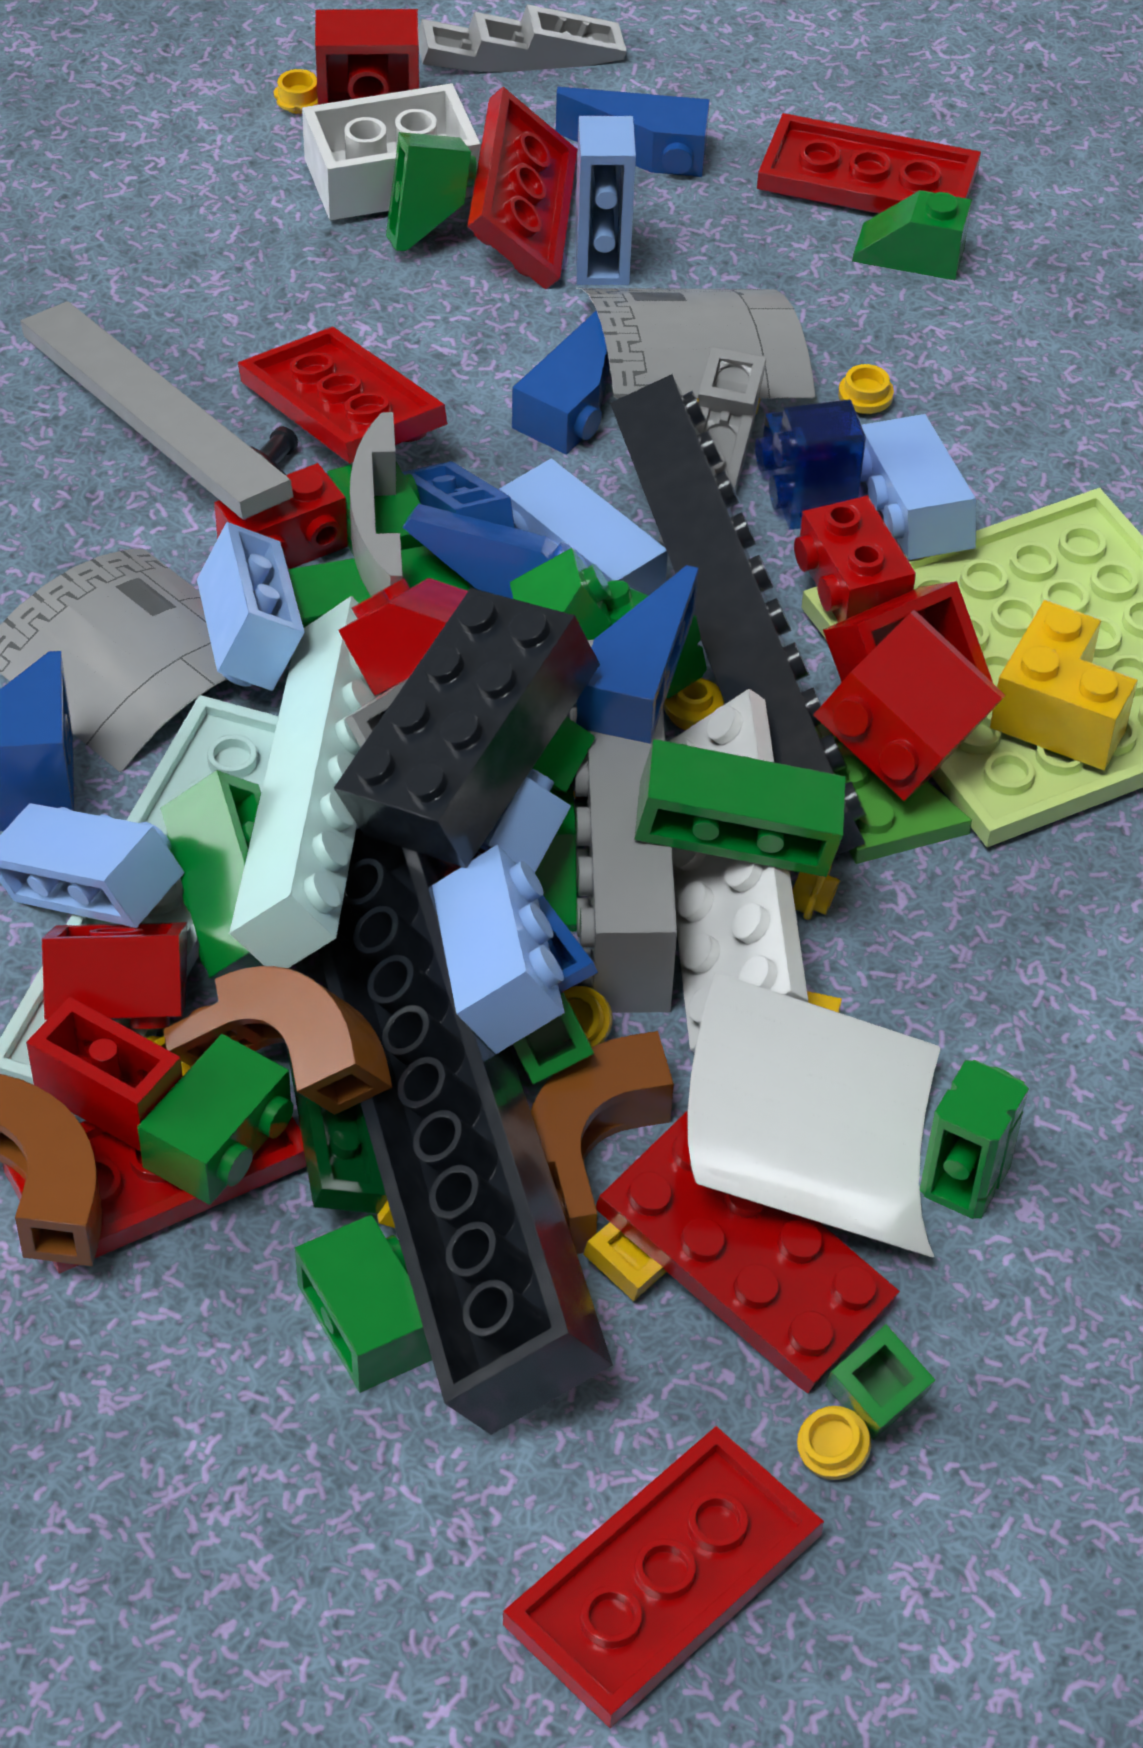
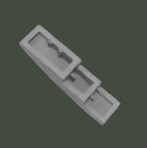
(537, 42)

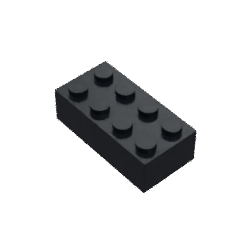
(468, 726)

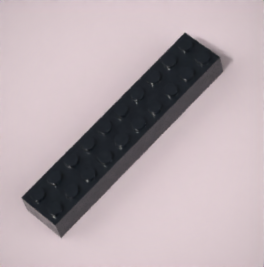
(459, 1159)

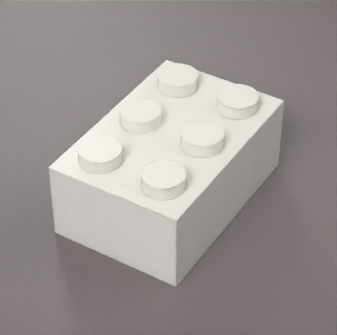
(355, 141)

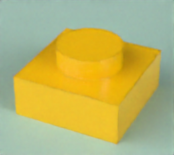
(622, 1261)

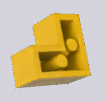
(1059, 694)

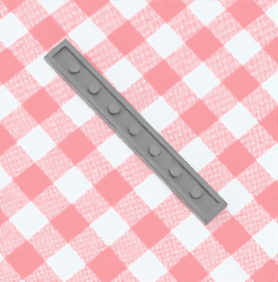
(158, 410)

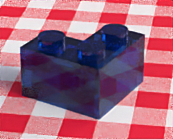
(811, 457)

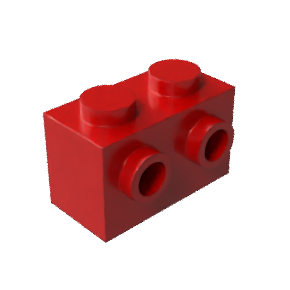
(306, 524)
(852, 557)
(101, 1069)

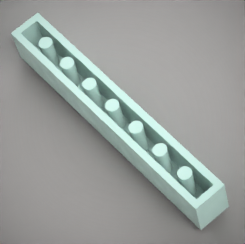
(301, 827)

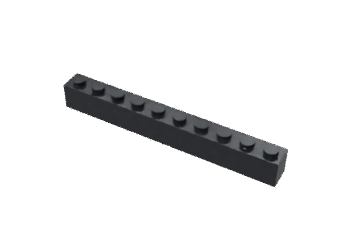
(732, 612)

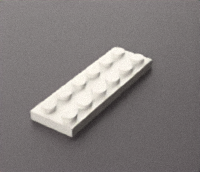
(733, 911)

